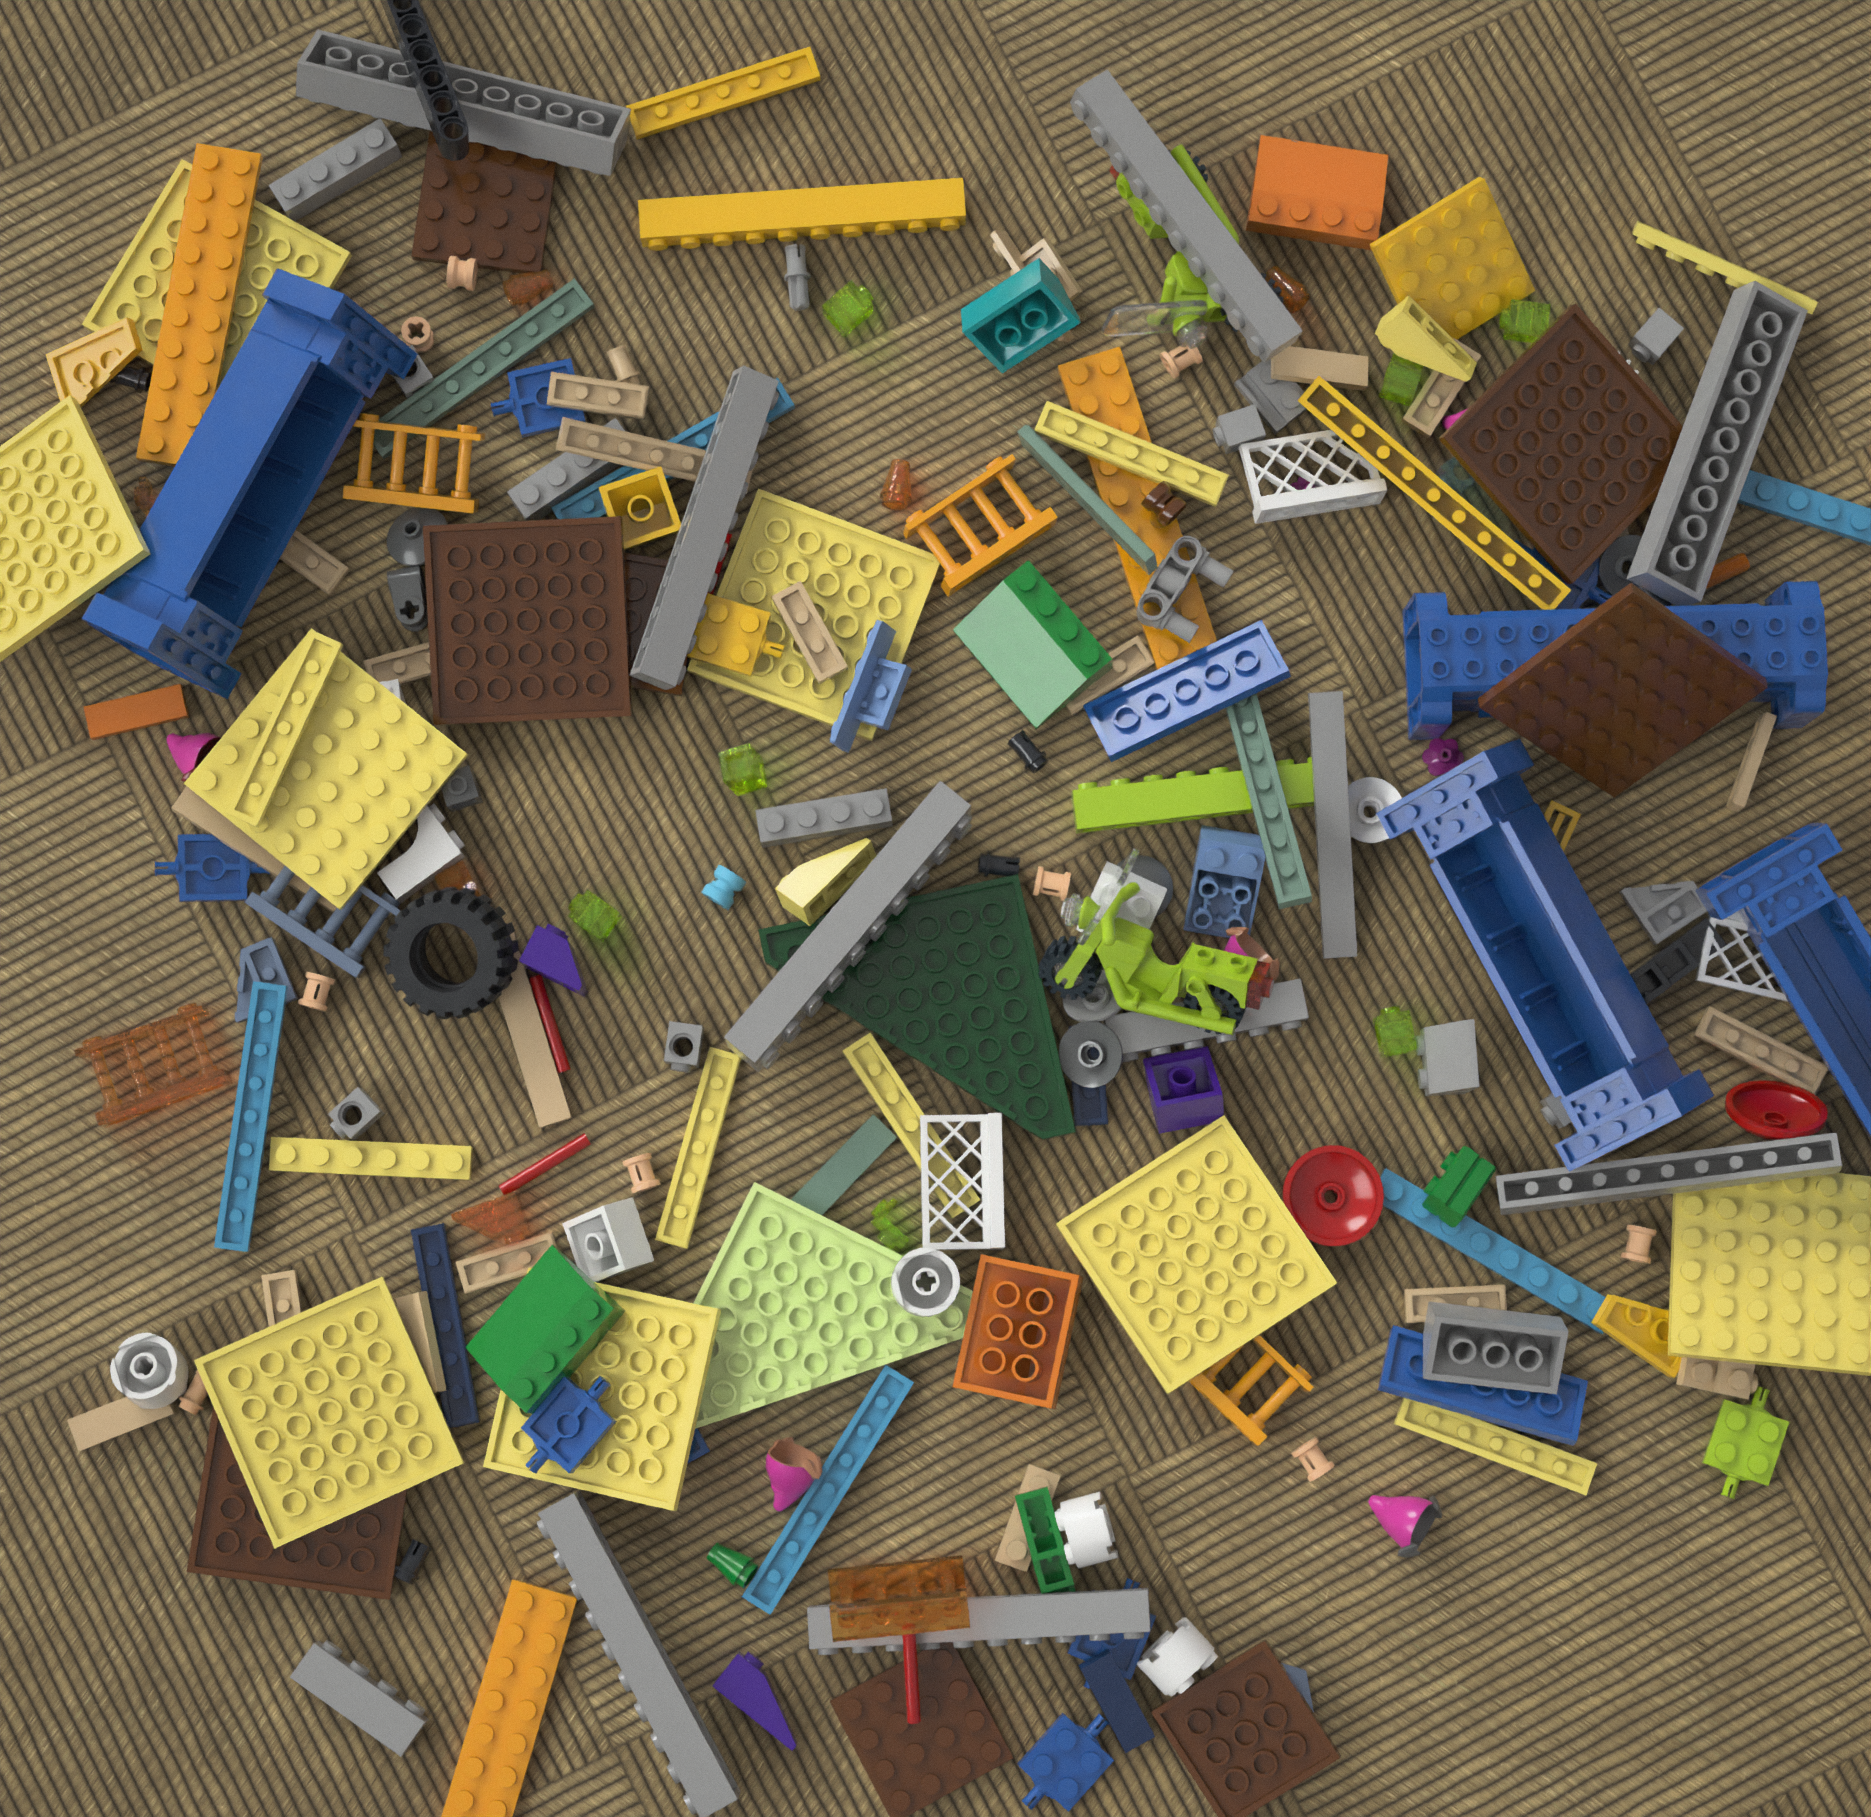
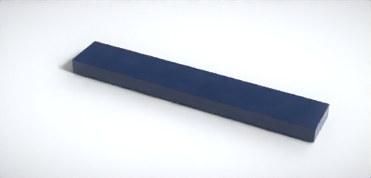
(438, 1280)

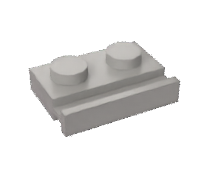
(1273, 398)

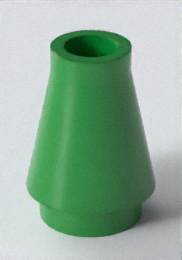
(735, 1566)

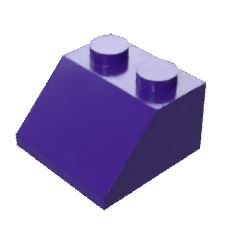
(554, 958)
(1183, 1089)

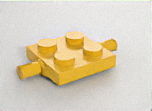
(733, 636)

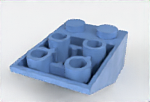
(1224, 881)

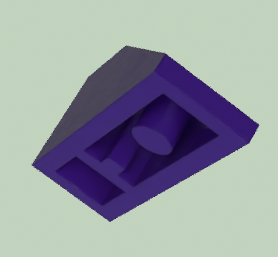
(752, 1692)

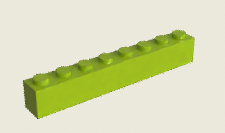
(1180, 798)

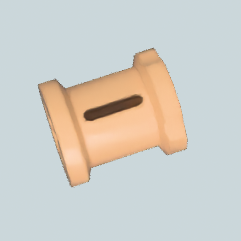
(419, 325)
(1180, 359)
(1051, 883)
(308, 997)
(641, 1173)
(1638, 1244)
(1313, 1459)

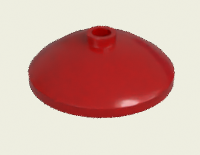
(1775, 1110)
(1356, 1190)

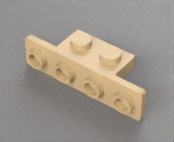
(1046, 252)

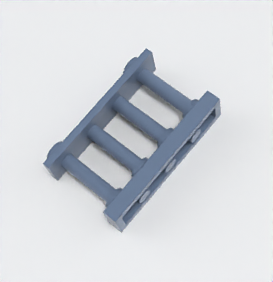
(322, 939)

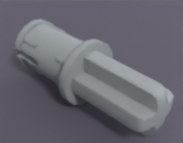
(797, 277)

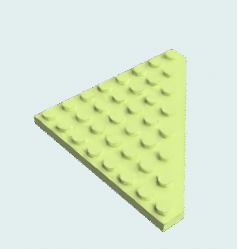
(805, 1308)

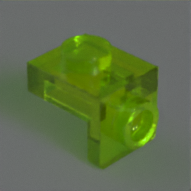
(889, 1234)

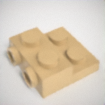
(1718, 1377)

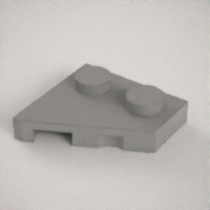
(1663, 907)

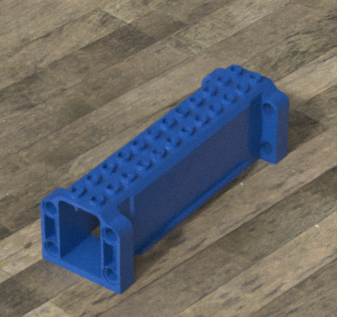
(247, 479)
(1463, 656)
(1810, 947)
(1547, 953)

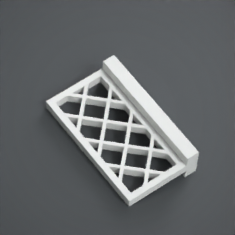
(1309, 500)
(1734, 922)
(991, 1181)

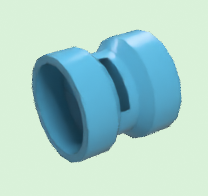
(722, 889)

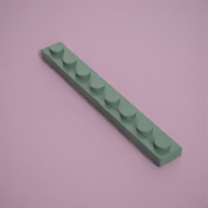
(486, 363)
(1268, 803)

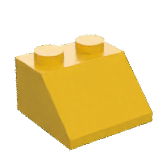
(644, 507)

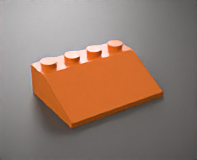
(1317, 192)
(1018, 1331)

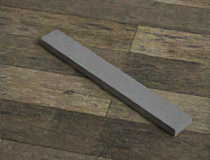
(1332, 824)

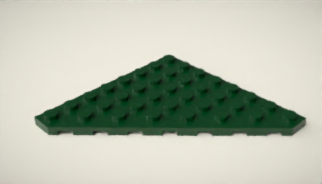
(960, 995)

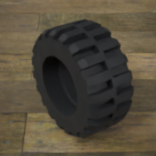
(420, 980)

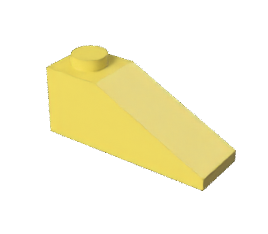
(1421, 340)
(820, 882)

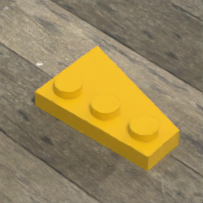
(92, 361)
(1640, 1330)

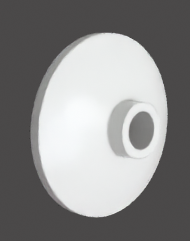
(1373, 793)

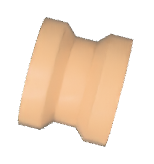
(462, 273)

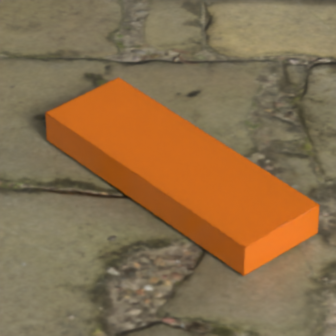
(136, 712)

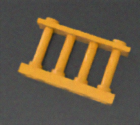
(395, 490)
(982, 557)
(1229, 1401)

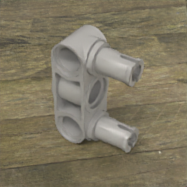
(1170, 582)

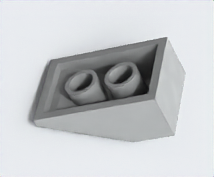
(1448, 1058)

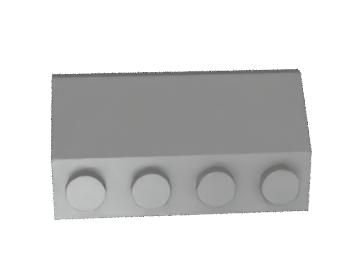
(1493, 1347)

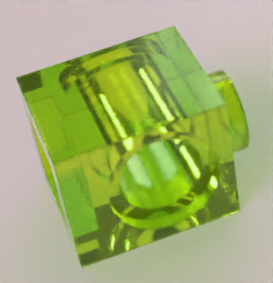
(848, 308)
(1524, 320)
(1400, 380)
(743, 769)
(593, 915)
(1394, 1032)

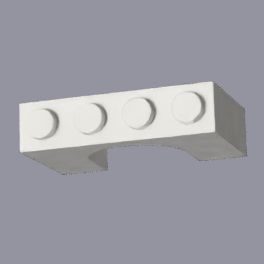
(427, 857)

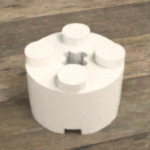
(909, 1271)
(132, 1371)
(1087, 1530)
(1176, 1658)

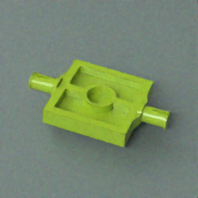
(1745, 1442)

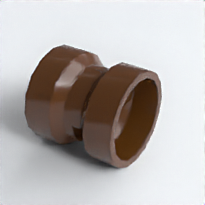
(1164, 504)

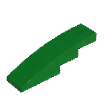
(1044, 1541)

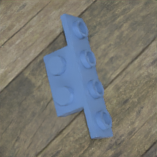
(873, 691)

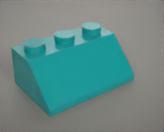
(1019, 316)

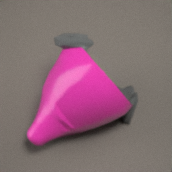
(1406, 1519)

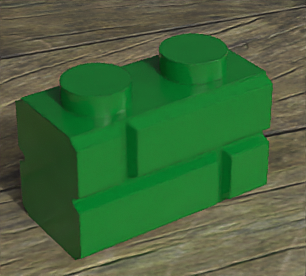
(1458, 1186)

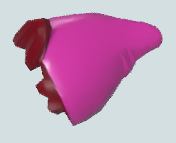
(190, 750)

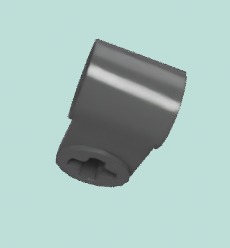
(409, 592)

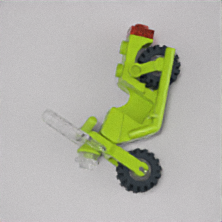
(1184, 295)
(1212, 981)

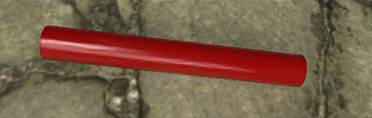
(549, 1024)
(545, 1164)
(911, 1678)

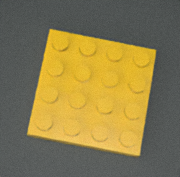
(1455, 260)

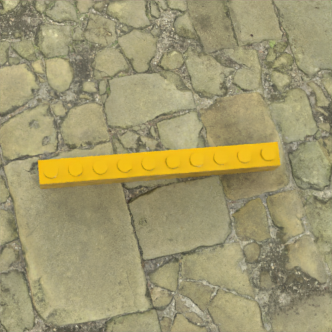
(802, 213)
(1434, 495)

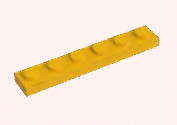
(723, 93)

